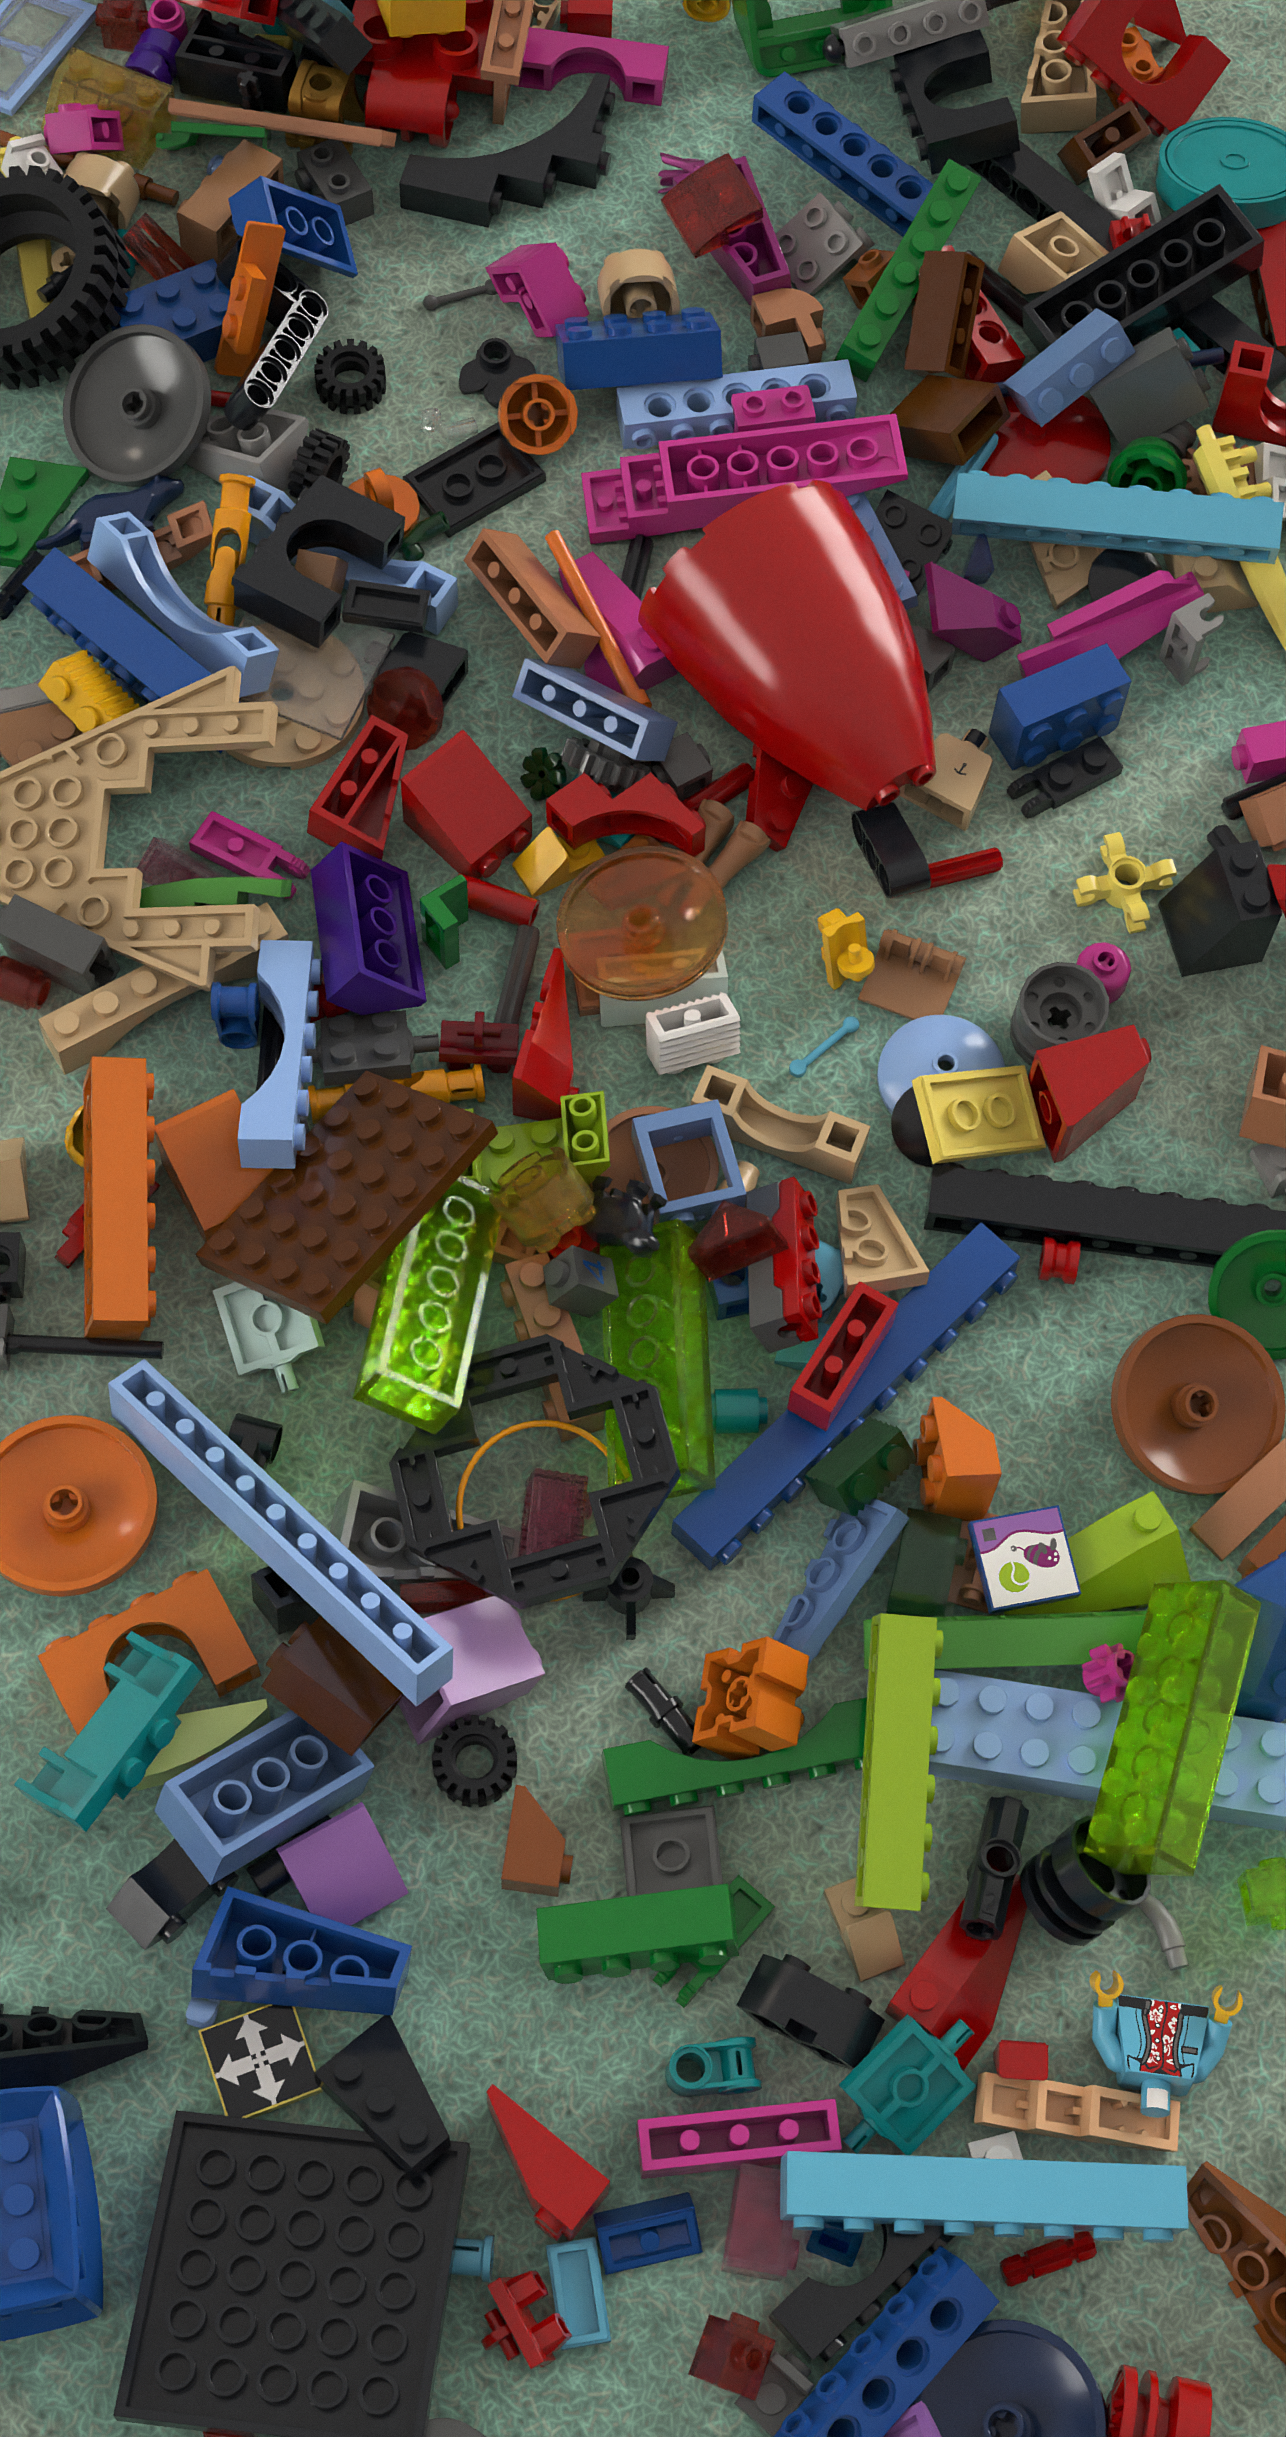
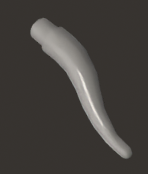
(1168, 1932)

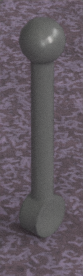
(430, 301)

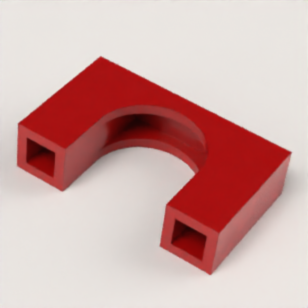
(1164, 101)
(1244, 401)

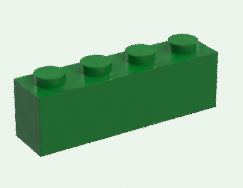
(637, 1933)

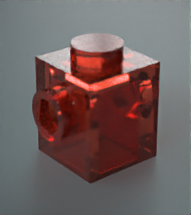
(121, 23)
(732, 2355)

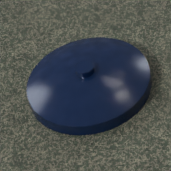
(1016, 2384)

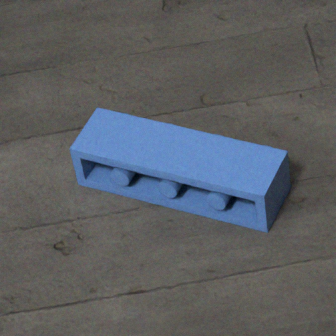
(595, 710)

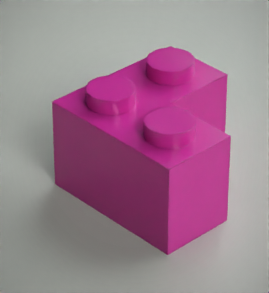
(541, 284)

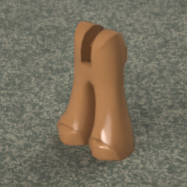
(742, 848)

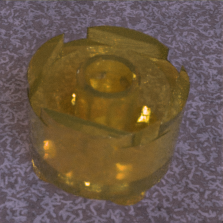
(543, 1199)

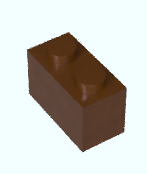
(1117, 132)

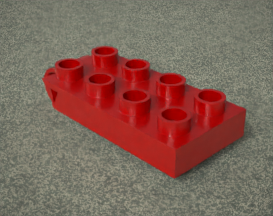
(419, 76)

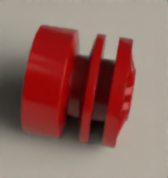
(1143, 2413)

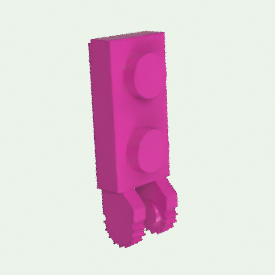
(244, 850)

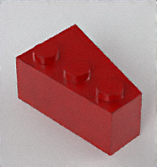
(362, 791)

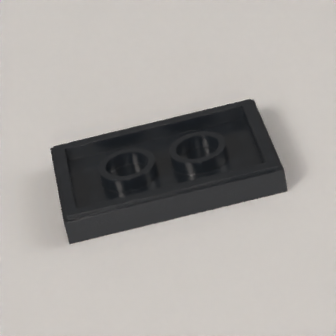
(475, 479)

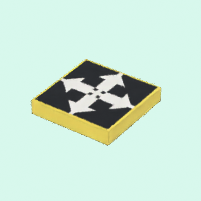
(260, 2061)

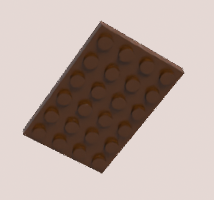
(350, 1200)

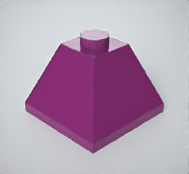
(970, 615)

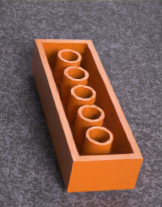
(115, 1198)

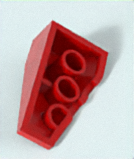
(961, 1979)

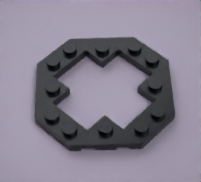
(619, 1511)

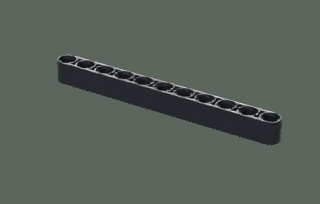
(1045, 191)

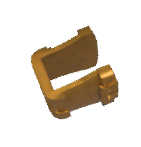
(323, 95)

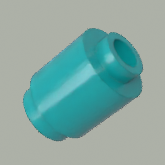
(738, 1410)

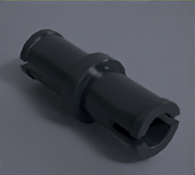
(664, 1710)

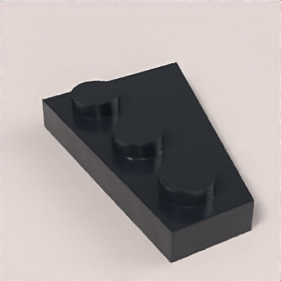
(386, 2096)

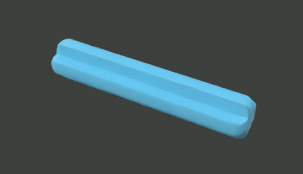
(944, 501)

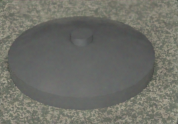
(136, 405)

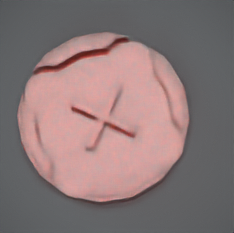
(408, 702)

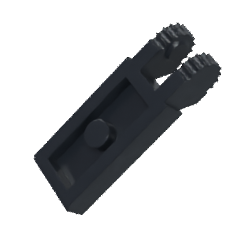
(1067, 777)

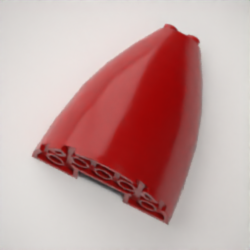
(801, 642)

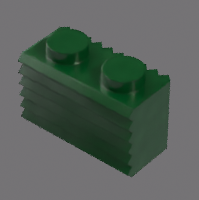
(861, 1466)

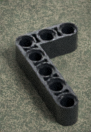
(296, 318)

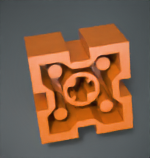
(751, 1699)

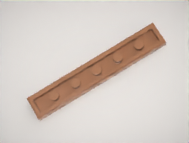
(282, 123)

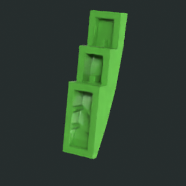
(212, 891)

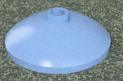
(924, 1043)

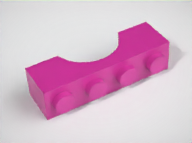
(633, 66)

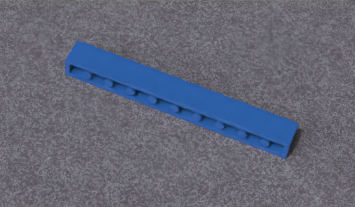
(782, 1455)

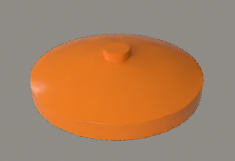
(73, 1505)

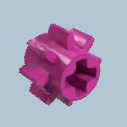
(1108, 1672)

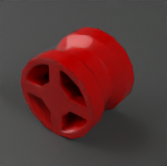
(1059, 1260)

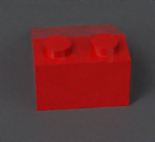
(554, 2177)

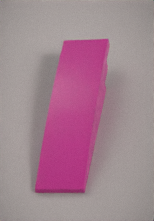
(708, 475)

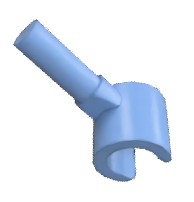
(202, 2012)

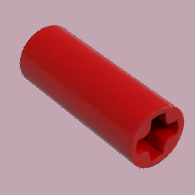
(501, 902)

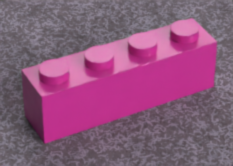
(735, 2137)

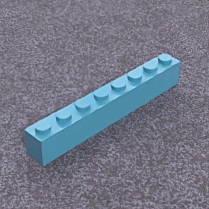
(1118, 517)
(983, 2194)

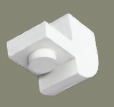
(1115, 190)

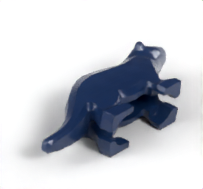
(142, 503)

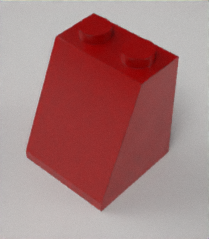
(465, 808)
(1086, 1085)

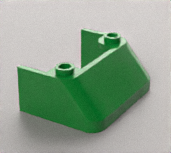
(795, 41)

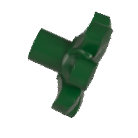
(544, 773)

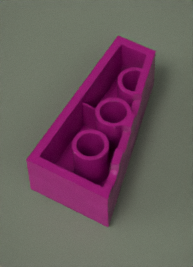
(754, 254)

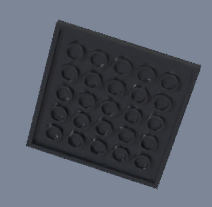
(292, 2283)

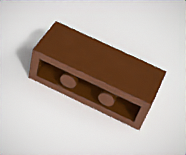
(944, 314)

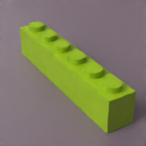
(897, 1762)

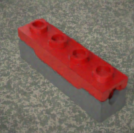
(783, 1286)

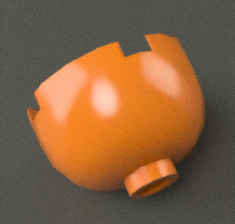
(537, 414)

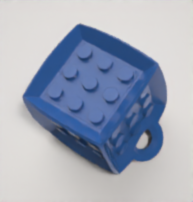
(46, 2214)

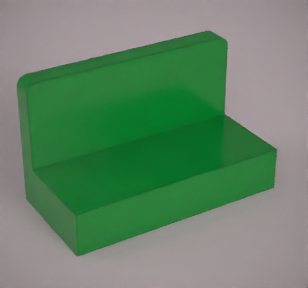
(440, 917)

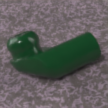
(421, 533)

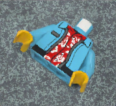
(1157, 2042)

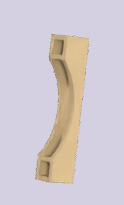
(107, 1014)

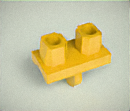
(844, 947)

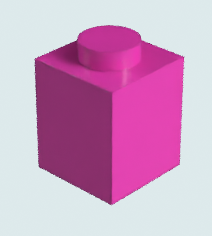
(1261, 751)

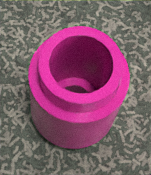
(169, 17)

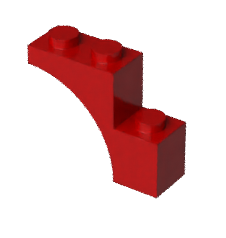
(648, 808)

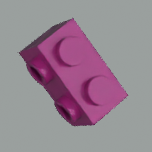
(83, 129)

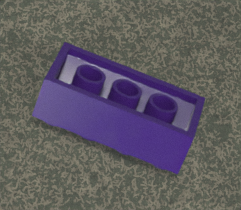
(366, 933)

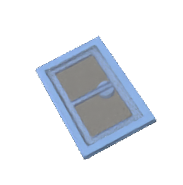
(34, 41)

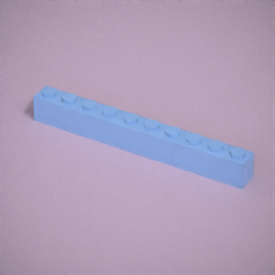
(282, 1533)

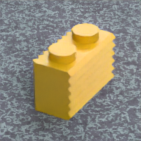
(85, 691)

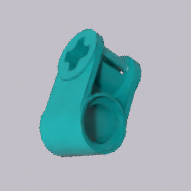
(717, 2068)

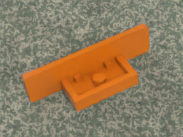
(249, 297)

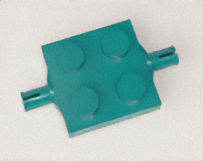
(907, 2085)

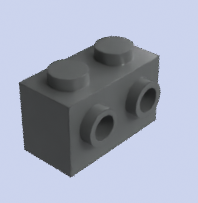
(332, 175)

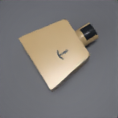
(958, 781)

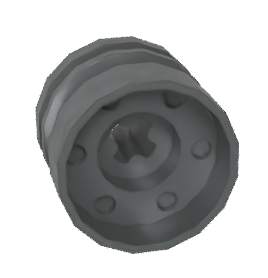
(1059, 995)

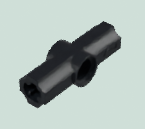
(989, 1889)

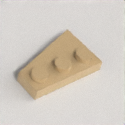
(1063, 566)
(875, 1243)

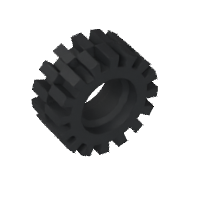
(350, 394)
(320, 455)
(474, 1733)

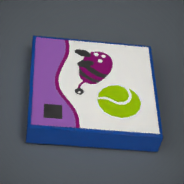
(1024, 1559)

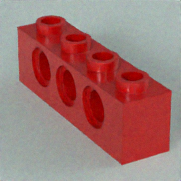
(992, 349)

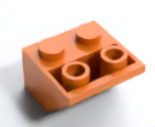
(956, 1462)

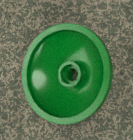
(1239, 1293)

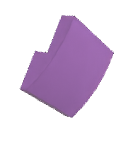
(343, 1868)

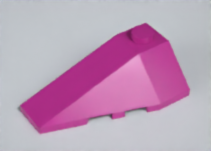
(621, 612)

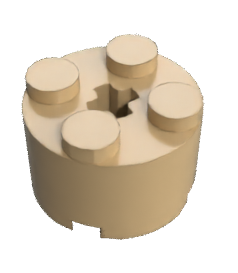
(109, 184)
(637, 283)

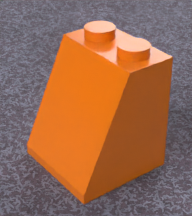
(204, 1161)

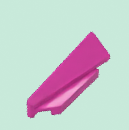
(1119, 619)

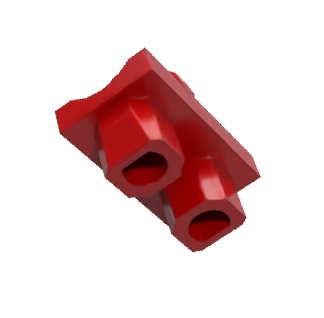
(535, 2340)

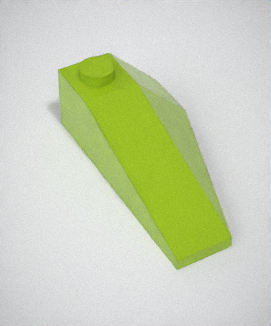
(1122, 1559)

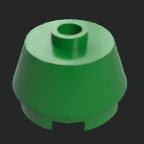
(1148, 463)

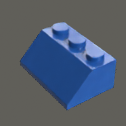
(312, 224)

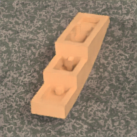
(1073, 2113)

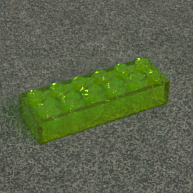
(430, 1310)
(661, 1337)
(1173, 1728)

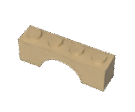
(820, 1142)

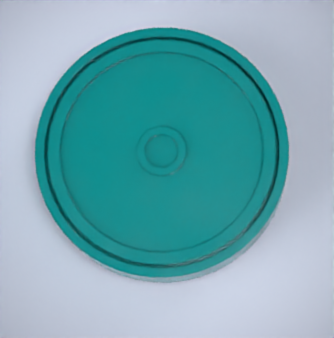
(1227, 151)

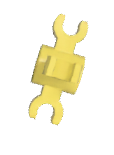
(1124, 896)

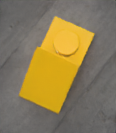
(553, 862)

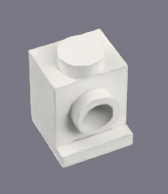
(28, 152)

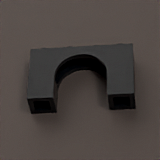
(963, 134)
(323, 517)

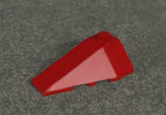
(545, 1056)

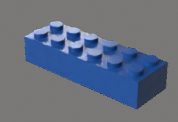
(110, 629)

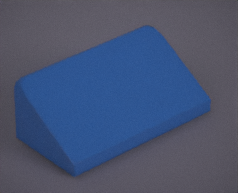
(647, 2233)

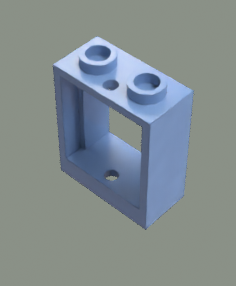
(679, 1126)

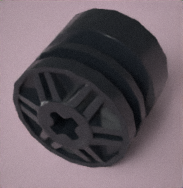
(1076, 1893)

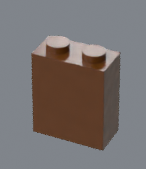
(949, 418)
(331, 1685)

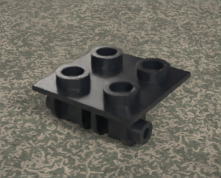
(914, 535)

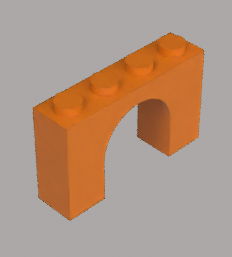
(187, 1611)

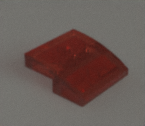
(711, 205)

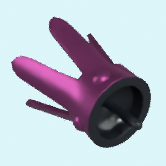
(686, 165)

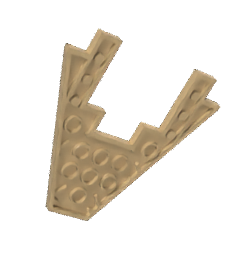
(59, 819)

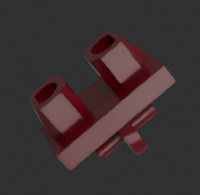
(479, 1044)

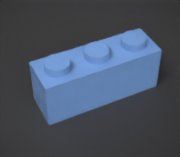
(1069, 367)

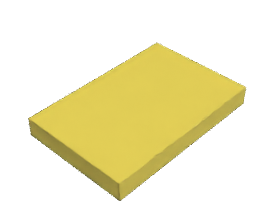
(978, 1114)

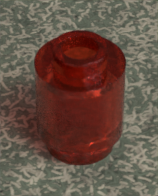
(23, 984)

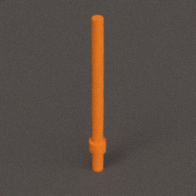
(593, 615)

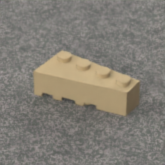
(1057, 90)

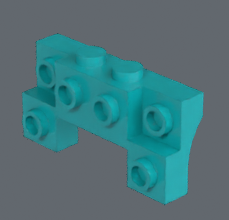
(119, 1738)

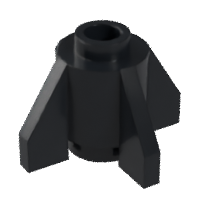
(632, 1598)

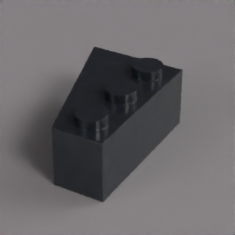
(218, 52)

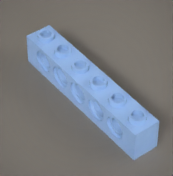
(704, 406)

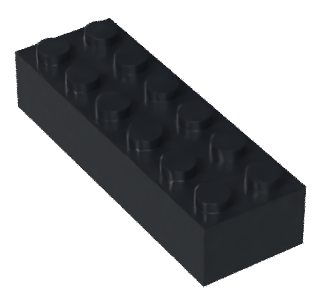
(1154, 273)

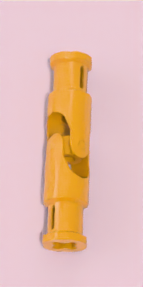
(228, 519)
(436, 1083)

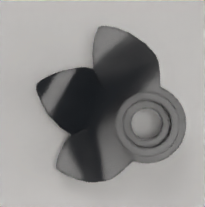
(490, 375)

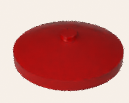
(1069, 446)

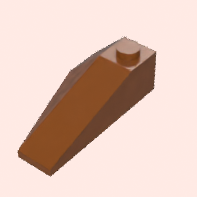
(1251, 2244)

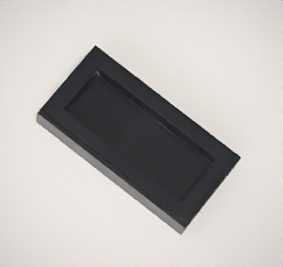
(386, 606)

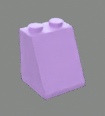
(489, 1666)

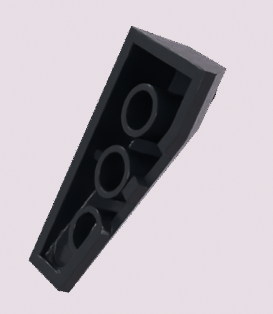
(56, 2050)

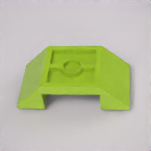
(579, 1132)

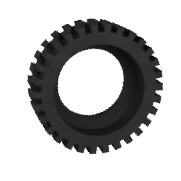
(64, 212)

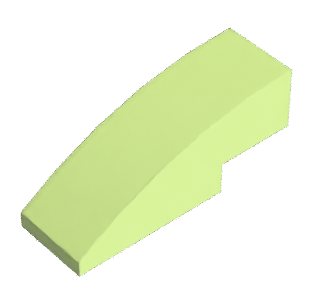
(203, 1735)

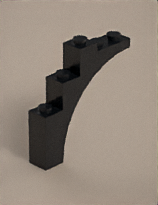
(476, 186)

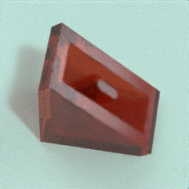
(734, 1240)

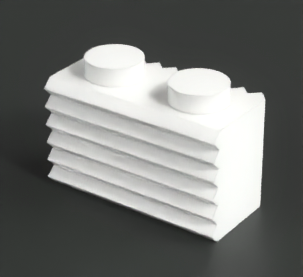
(692, 1034)

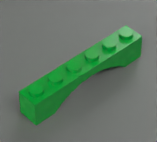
(901, 276)
(652, 1774)

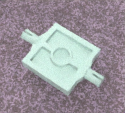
(265, 1333)

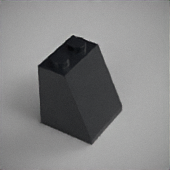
(1222, 911)

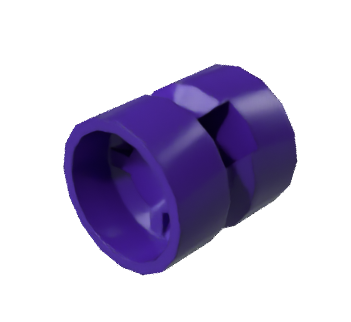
(155, 55)

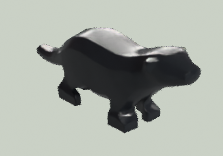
(622, 1218)

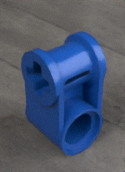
(236, 1014)

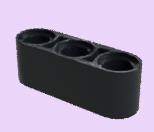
(891, 850)

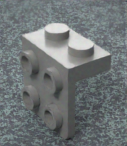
(820, 243)

